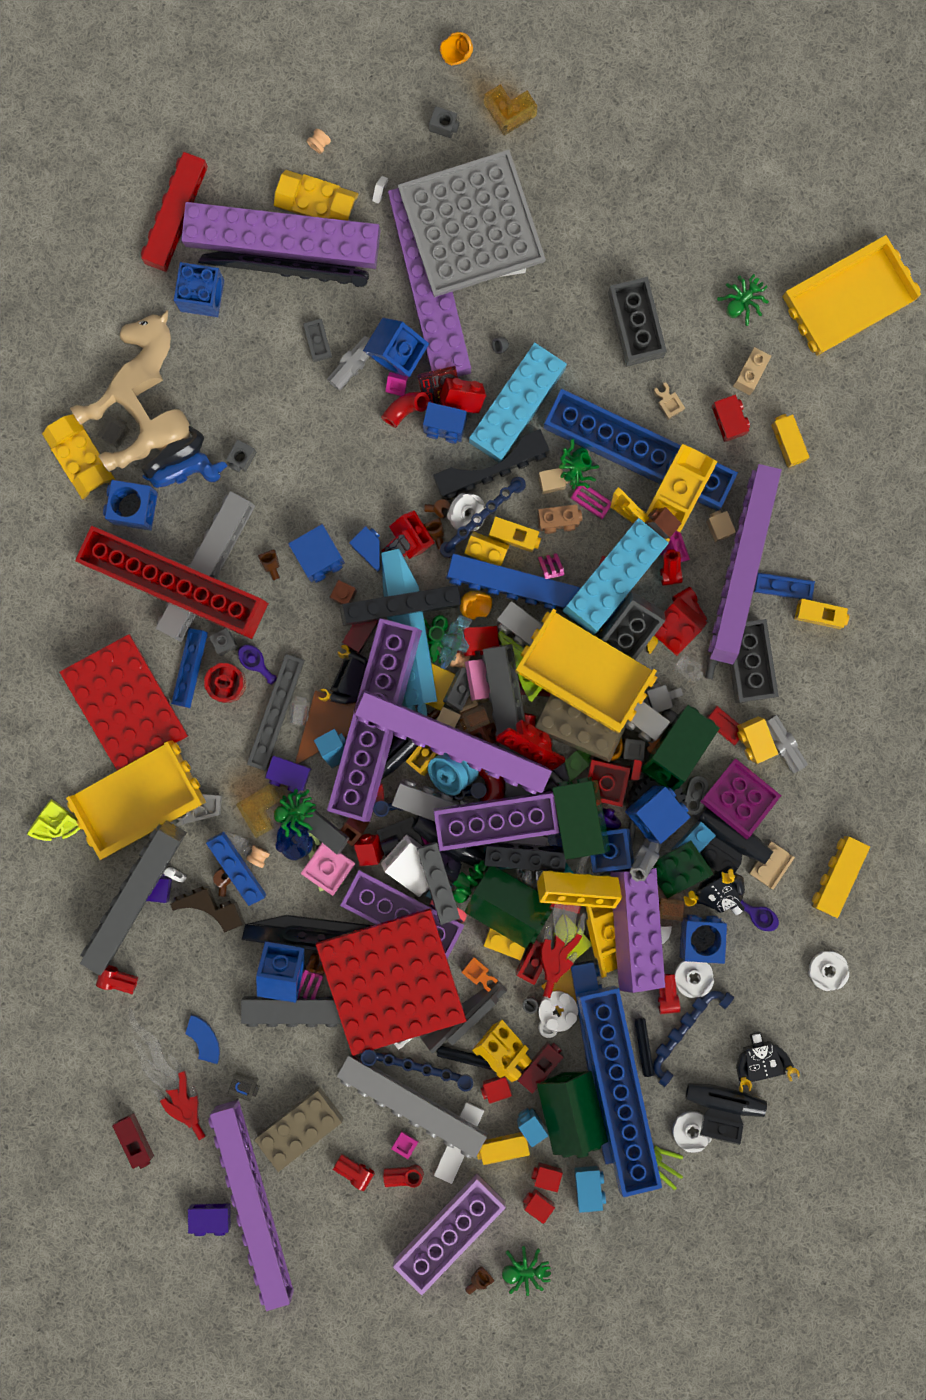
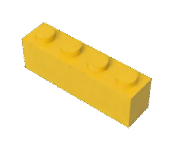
(841, 876)
(579, 889)

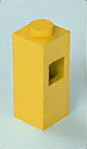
(790, 440)
(514, 534)
(821, 614)
(503, 1148)

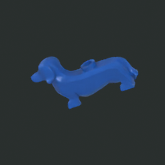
(179, 472)

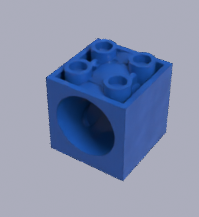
(199, 289)
(396, 347)
(143, 517)
(317, 554)
(658, 813)
(714, 953)
(280, 972)

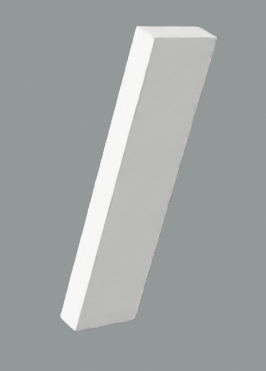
(452, 1157)

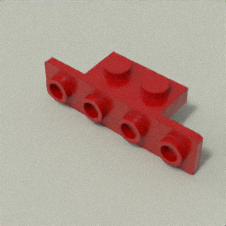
(531, 744)

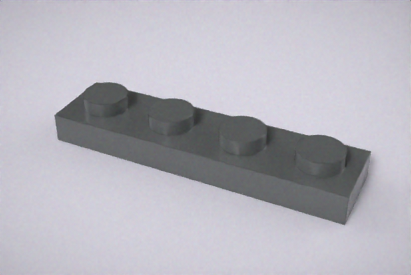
(438, 883)

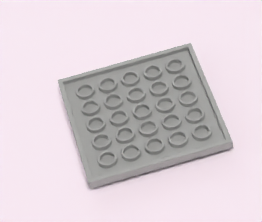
(471, 223)

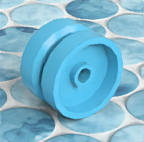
(450, 775)

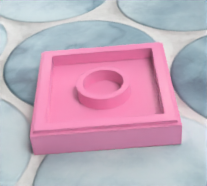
(477, 681)
(328, 869)

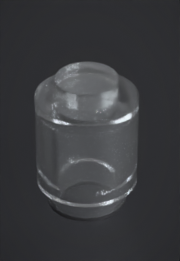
(299, 711)

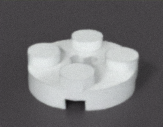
(458, 507)
(839, 967)
(698, 988)
(568, 1016)
(683, 1139)

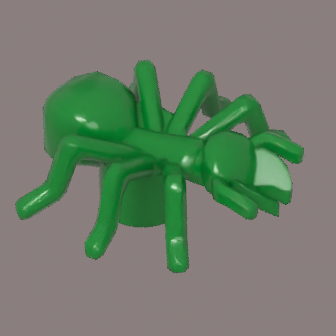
(742, 299)
(579, 462)
(436, 633)
(294, 812)
(465, 882)
(522, 1272)

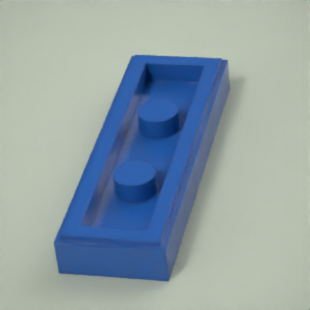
(784, 586)

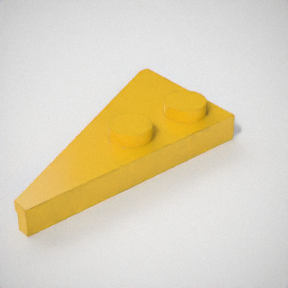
(627, 508)

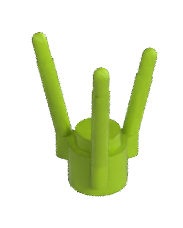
(657, 1150)

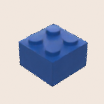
(444, 422)
(620, 854)

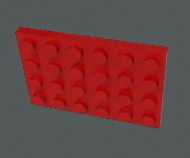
(123, 702)

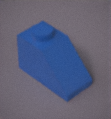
(368, 546)

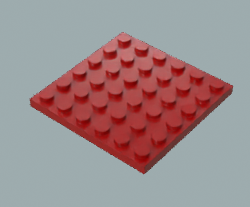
(391, 981)

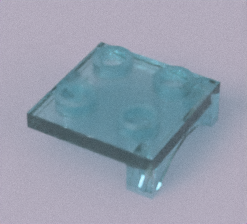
(454, 641)

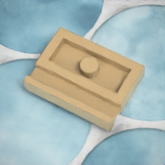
(774, 868)

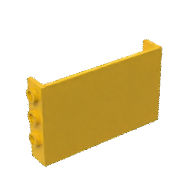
(851, 295)
(585, 672)
(136, 800)

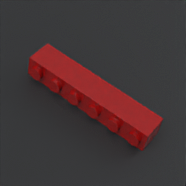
(169, 220)

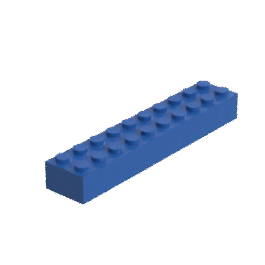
(627, 444)
(619, 1091)

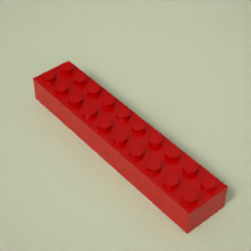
(172, 582)

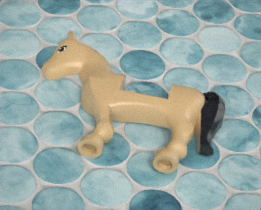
(165, 432)

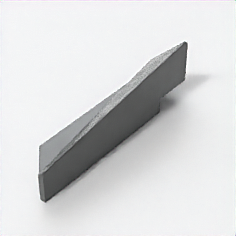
(474, 1010)

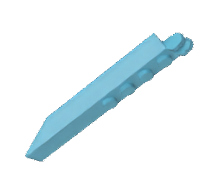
(396, 581)

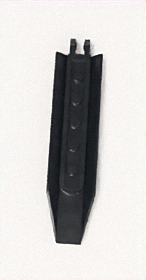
(288, 267)
(297, 930)

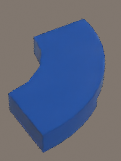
(205, 1038)

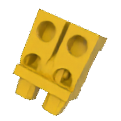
(503, 1051)

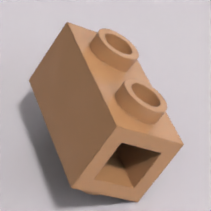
(559, 518)

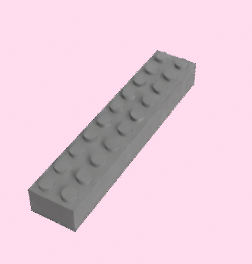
(522, 626)

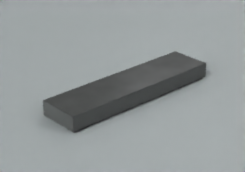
(324, 830)

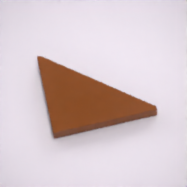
(323, 718)

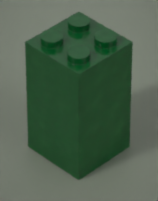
(680, 748)
(581, 818)
(508, 907)
(572, 1113)

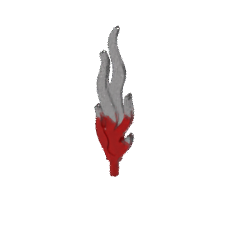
(566, 938)
(173, 1082)

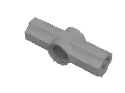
(349, 365)
(786, 745)
(645, 860)

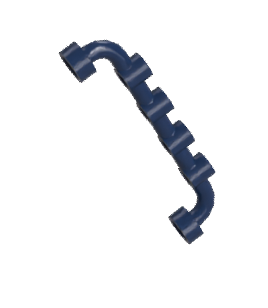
(517, 486)
(478, 790)
(687, 1021)
(463, 1081)

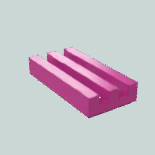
(588, 507)
(550, 561)
(313, 975)

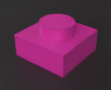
(396, 384)
(404, 1144)

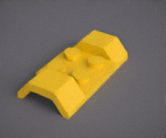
(313, 197)
(77, 455)
(683, 483)
(602, 937)

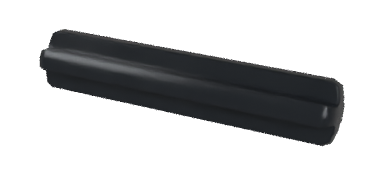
(644, 1047)
(463, 1057)

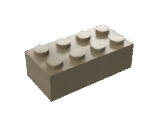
(578, 730)
(298, 1129)

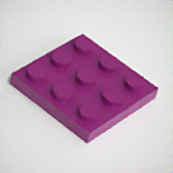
(741, 798)

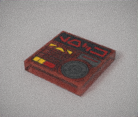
(433, 381)

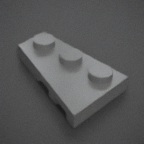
(209, 809)

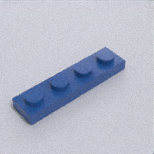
(189, 668)
(236, 868)

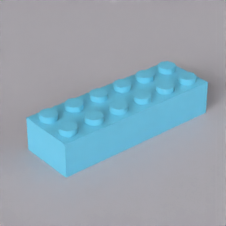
(517, 403)
(615, 577)

